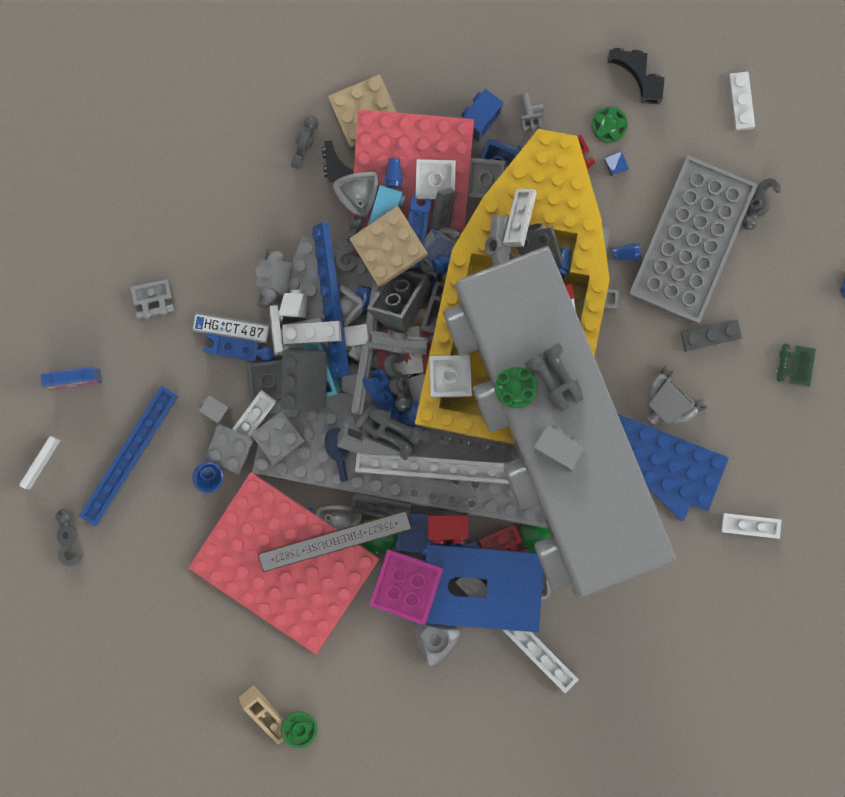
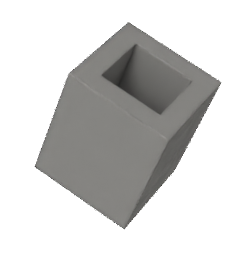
(213, 409)

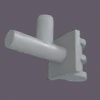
(531, 121)

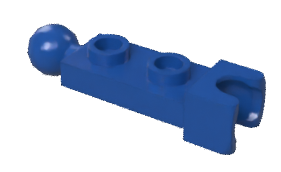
(418, 219)
(238, 349)
(381, 394)

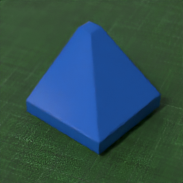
(616, 163)

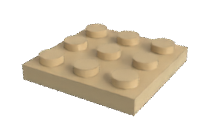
(366, 96)
(389, 246)

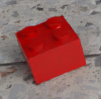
(448, 527)

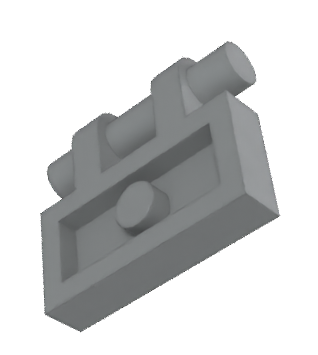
(150, 293)

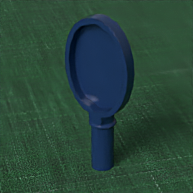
(336, 453)

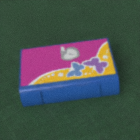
(71, 378)

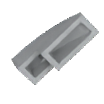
(362, 442)

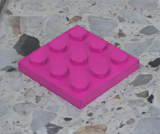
(406, 586)

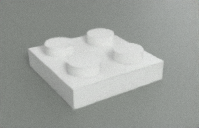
(434, 177)
(450, 376)

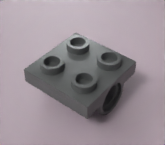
(539, 237)

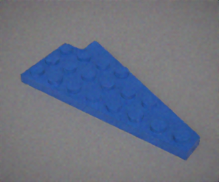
(674, 468)

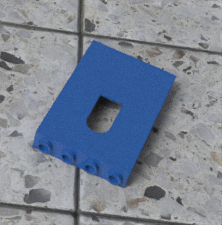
(511, 594)

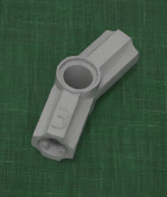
(494, 244)
(397, 343)

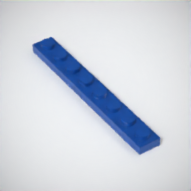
(330, 296)
(128, 456)

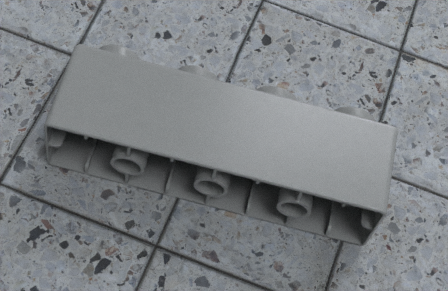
(601, 511)

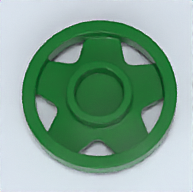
(609, 124)
(298, 729)

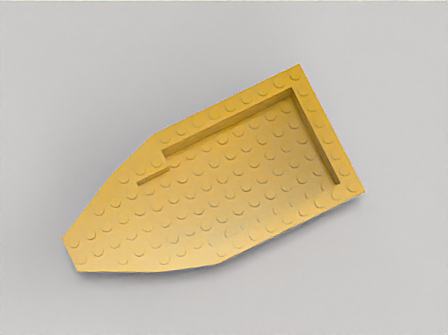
(564, 197)

